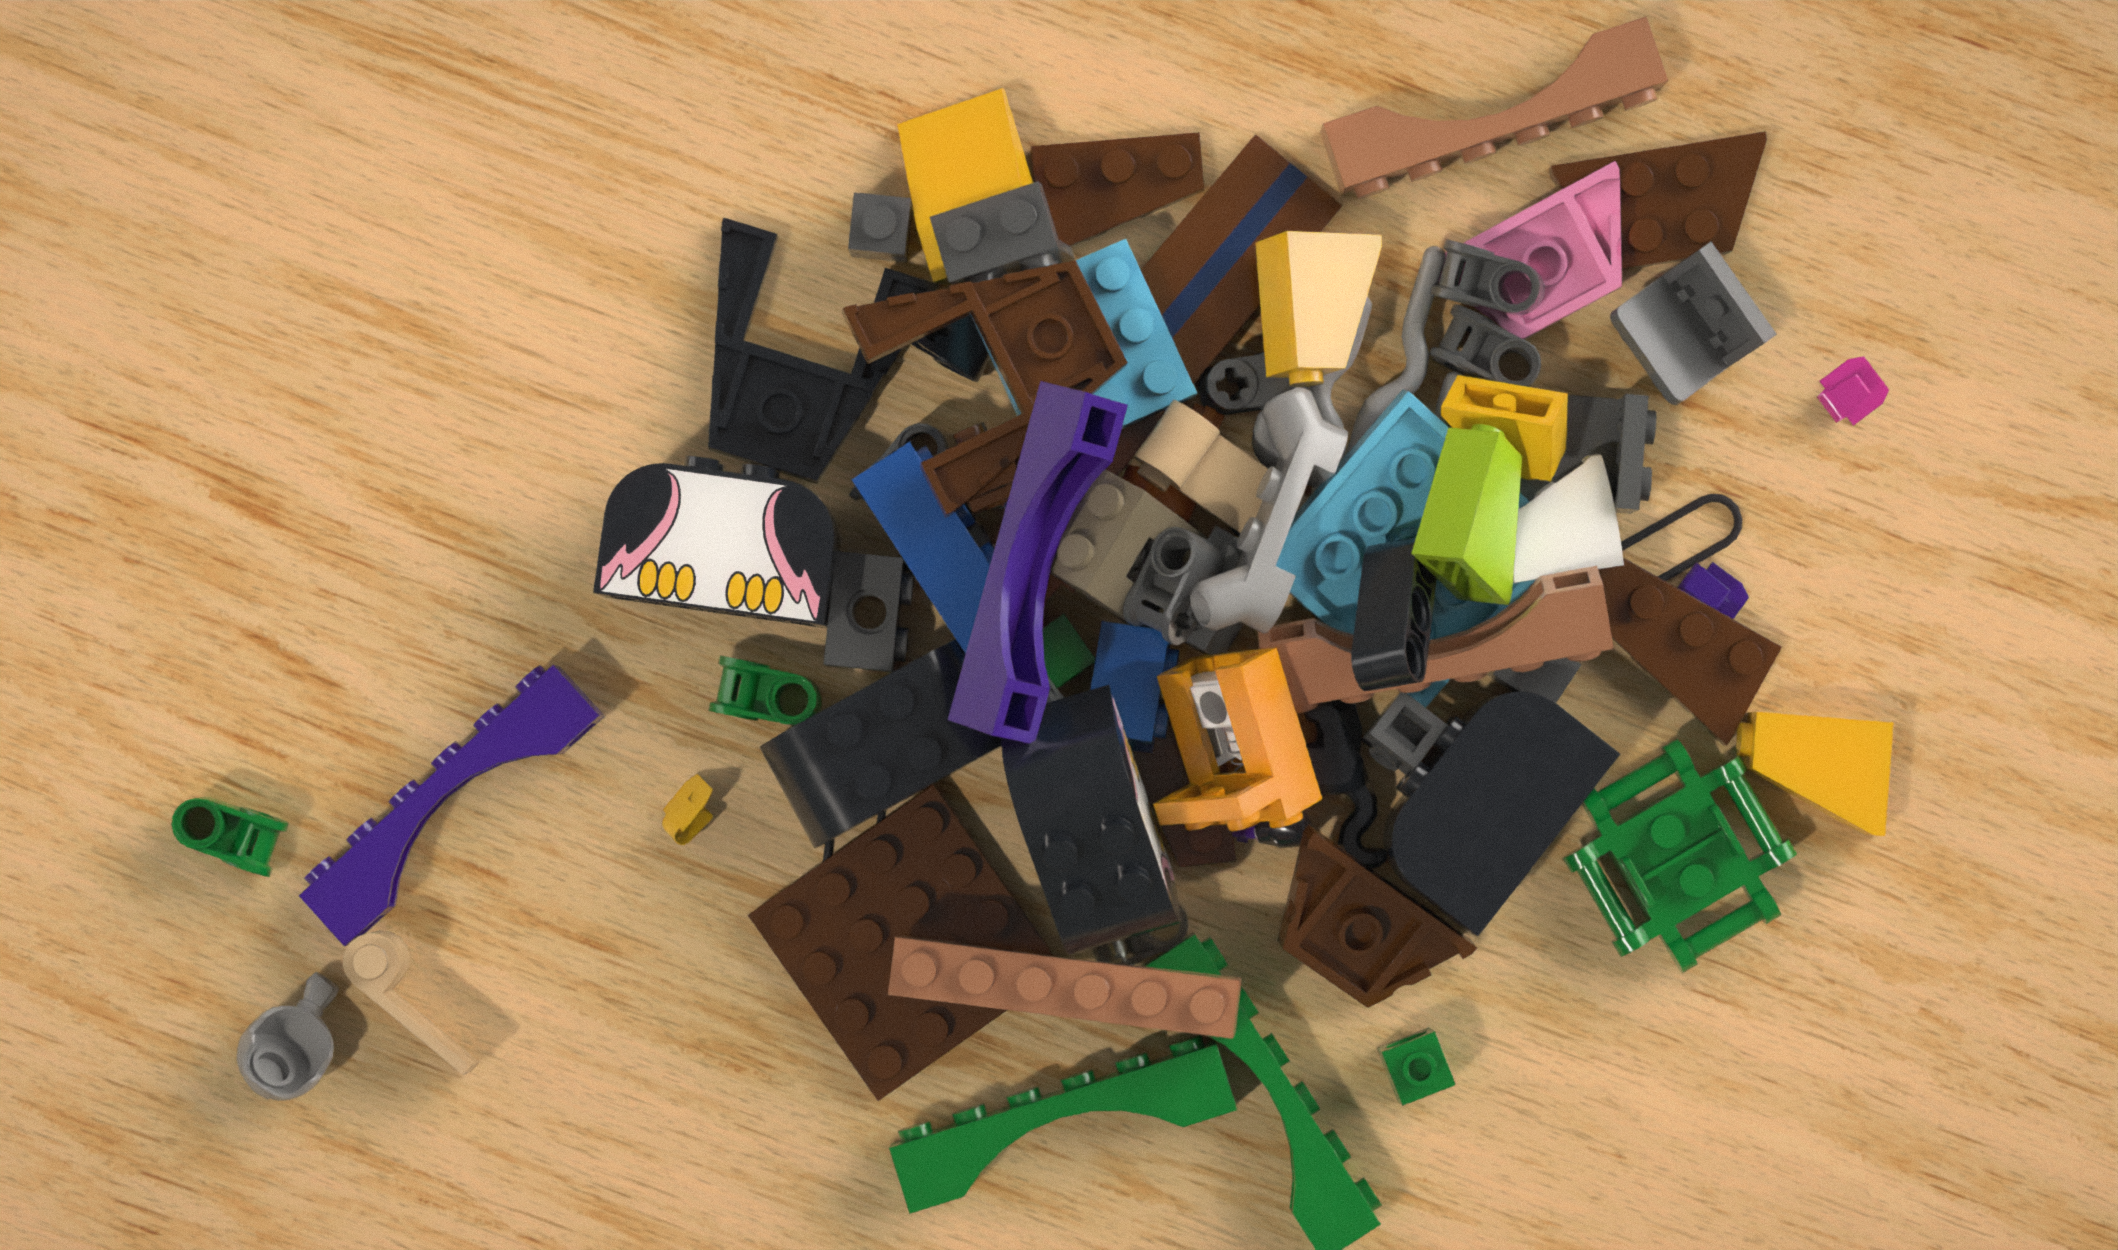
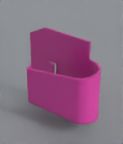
(1852, 390)

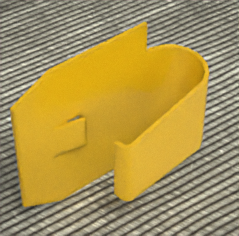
(688, 818)

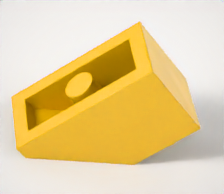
(1528, 416)

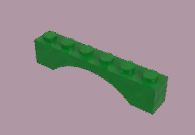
(947, 1160)
(1323, 1194)

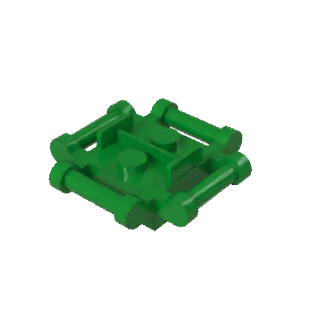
(1679, 856)

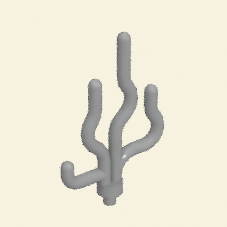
(1410, 380)

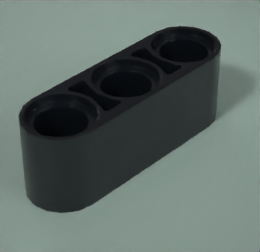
(1392, 617)

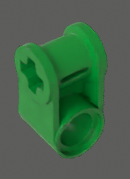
(760, 692)
(233, 834)

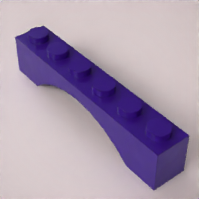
(1004, 666)
(365, 881)

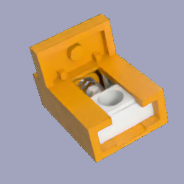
(1236, 743)

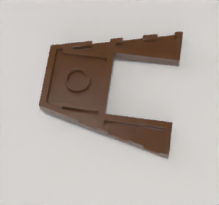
(1037, 330)

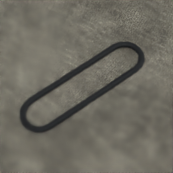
(1679, 514)

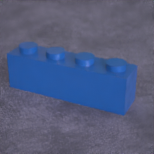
(933, 546)

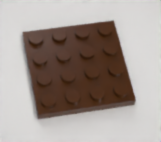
(840, 924)

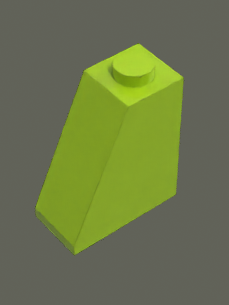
(1472, 515)

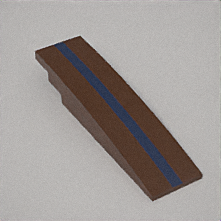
(1208, 265)

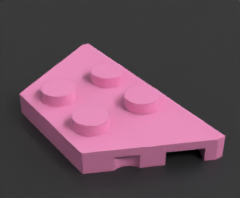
(1569, 242)

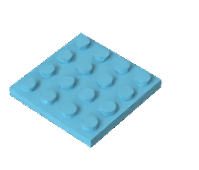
(1370, 502)

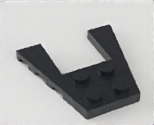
(771, 403)

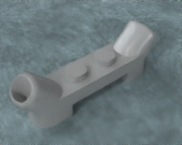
(1307, 456)

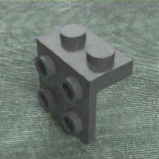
(999, 236)
(1691, 324)
(1618, 433)

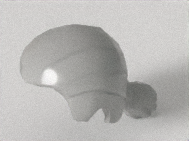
(289, 1045)

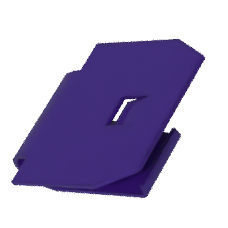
(1715, 589)

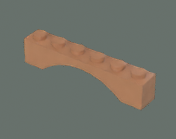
(1383, 144)
(1551, 621)
(1065, 986)

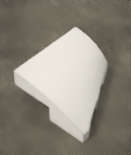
(1569, 525)

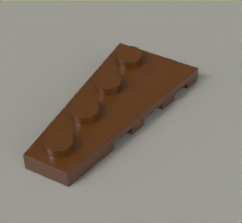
(1687, 647)

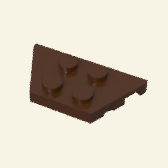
(1678, 196)
(1360, 925)

